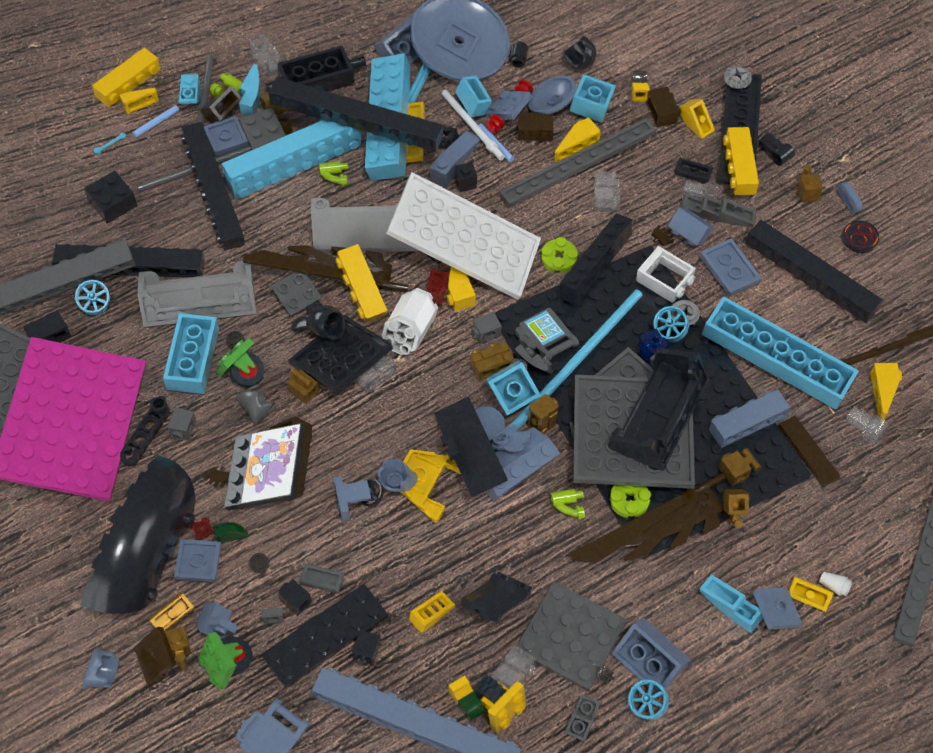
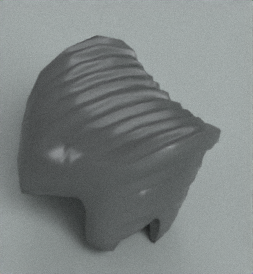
(254, 403)

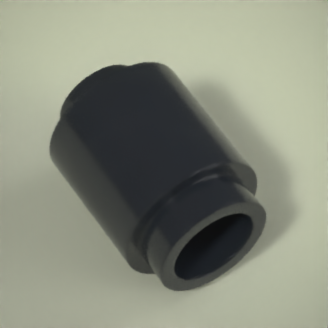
(518, 54)

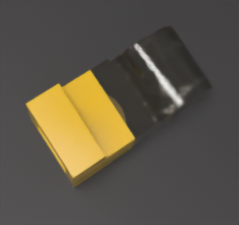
(639, 84)

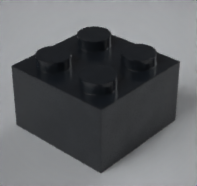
(110, 197)

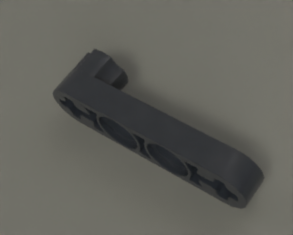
(158, 408)

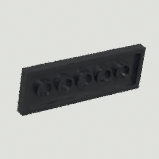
(324, 636)

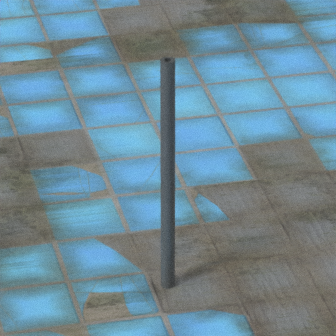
(206, 85)
(186, 171)

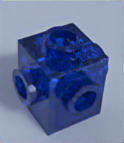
(649, 342)

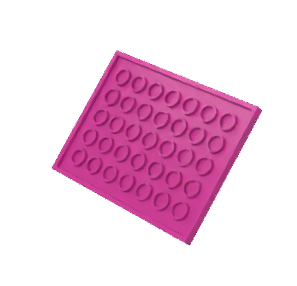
(69, 419)

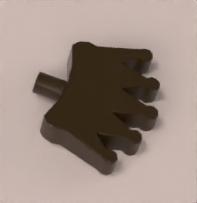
(661, 236)
(218, 476)

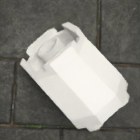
(410, 321)

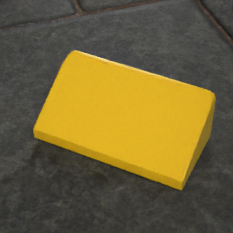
(810, 593)

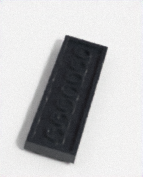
(740, 110)

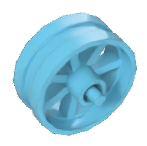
(92, 297)
(671, 323)
(648, 699)

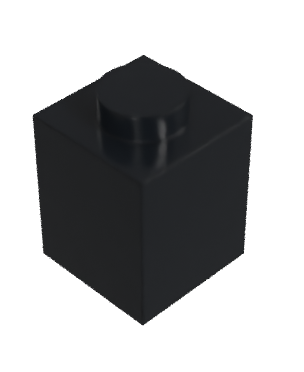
(466, 177)
(294, 597)
(366, 648)

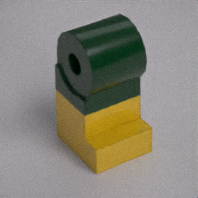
(466, 698)

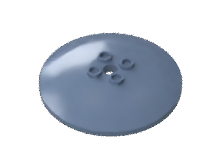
(473, 23)

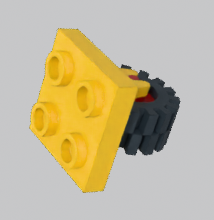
(500, 701)

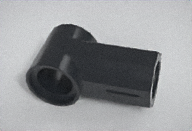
(779, 152)

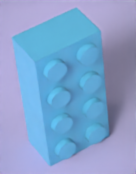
(191, 353)

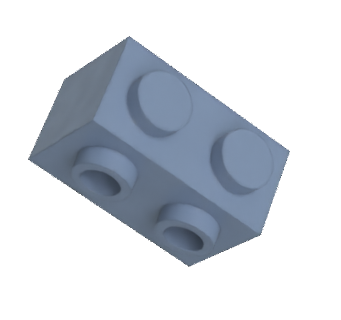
(690, 226)

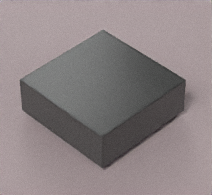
(272, 615)

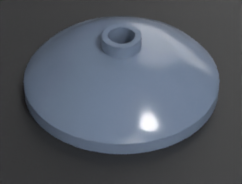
(552, 95)

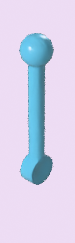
(97, 150)

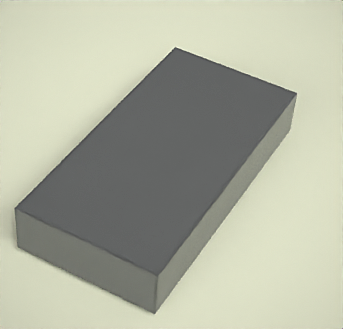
(322, 578)

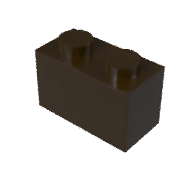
(221, 104)
(663, 106)
(535, 127)

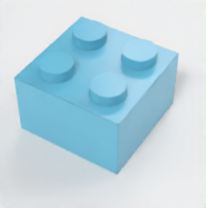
(592, 98)
(513, 387)

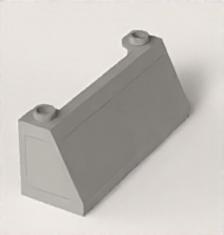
(353, 226)
(201, 295)

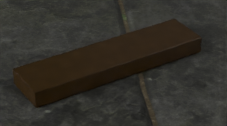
(809, 451)

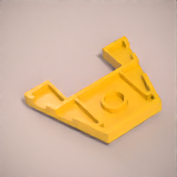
(428, 469)

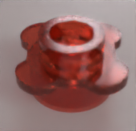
(206, 532)

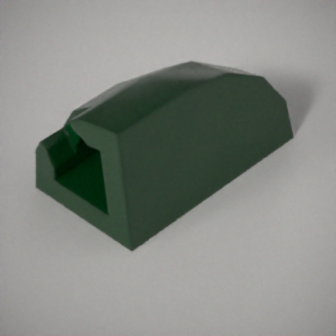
(229, 532)

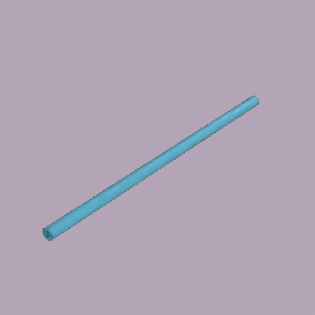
(581, 354)

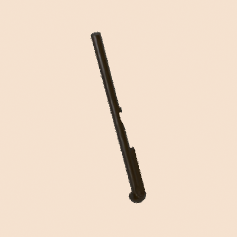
(911, 338)

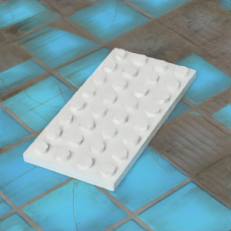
(464, 236)

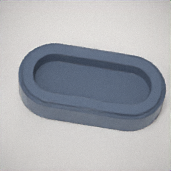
(849, 197)

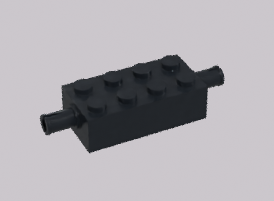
(321, 69)

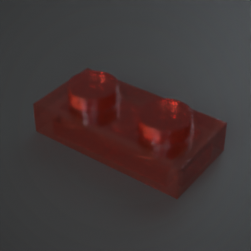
(437, 286)

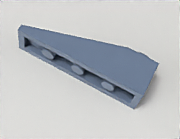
(443, 168)

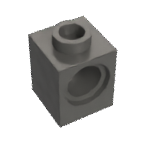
(486, 328)
(181, 424)

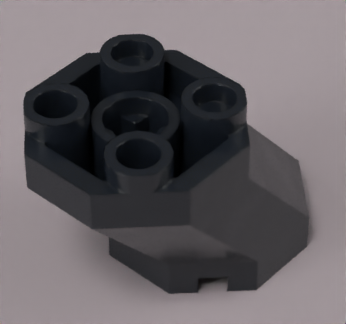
(496, 597)

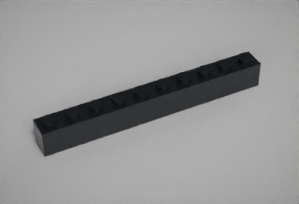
(356, 114)

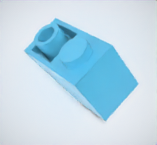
(190, 89)

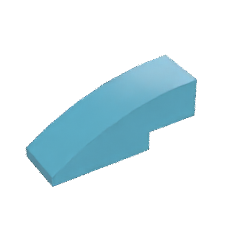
(250, 92)
(732, 603)

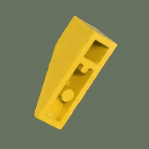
(580, 136)
(460, 291)
(885, 381)

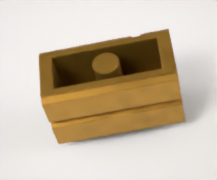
(490, 360)
(543, 413)
(172, 612)

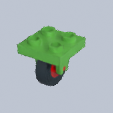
(244, 367)
(224, 658)

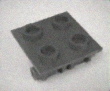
(295, 292)

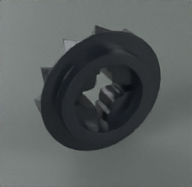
(452, 137)

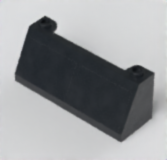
(662, 408)

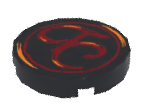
(860, 236)

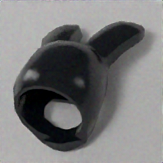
(319, 321)

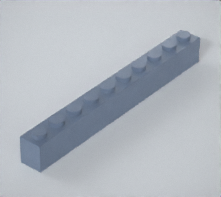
(405, 716)

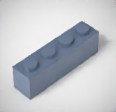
(749, 418)

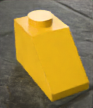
(697, 117)

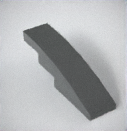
(718, 211)

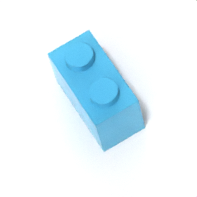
(473, 96)

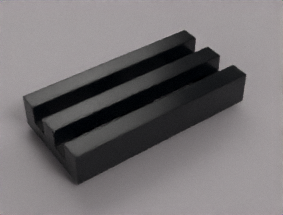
(693, 172)

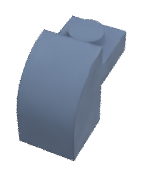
(215, 619)

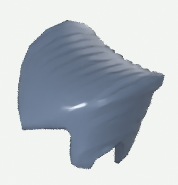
(396, 476)
(100, 669)

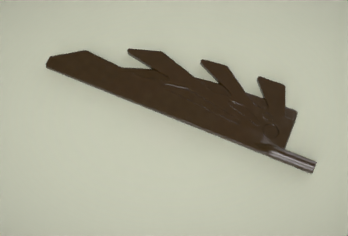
(321, 264)
(665, 520)

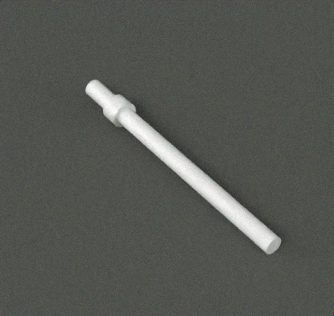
(490, 144)

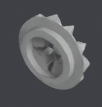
(734, 81)
(692, 311)

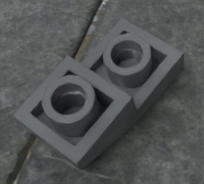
(538, 361)
(582, 718)

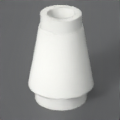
(836, 583)

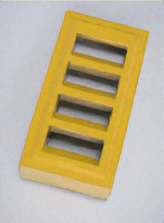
(134, 100)
(422, 620)

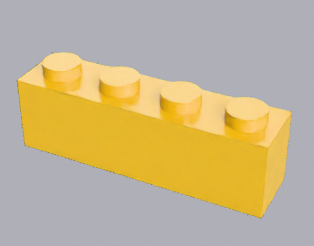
(126, 77)
(741, 161)
(361, 282)

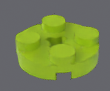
(559, 246)
(630, 508)

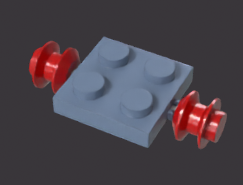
(508, 106)

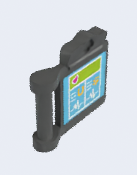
(544, 331)

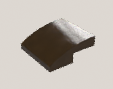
(155, 656)

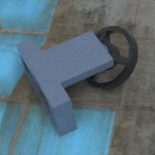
(354, 493)

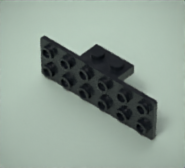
(470, 447)

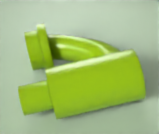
(227, 80)
(335, 167)
(569, 496)

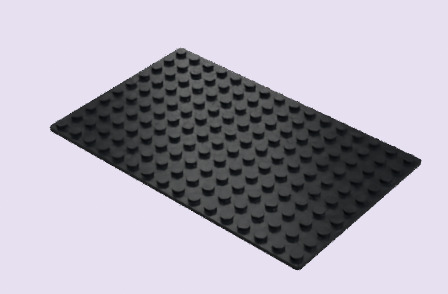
(725, 389)

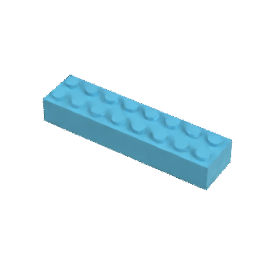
(388, 90)
(288, 156)
(779, 352)

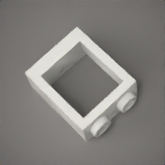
(672, 262)

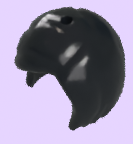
(581, 54)

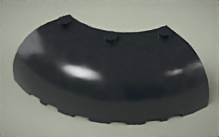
(141, 539)

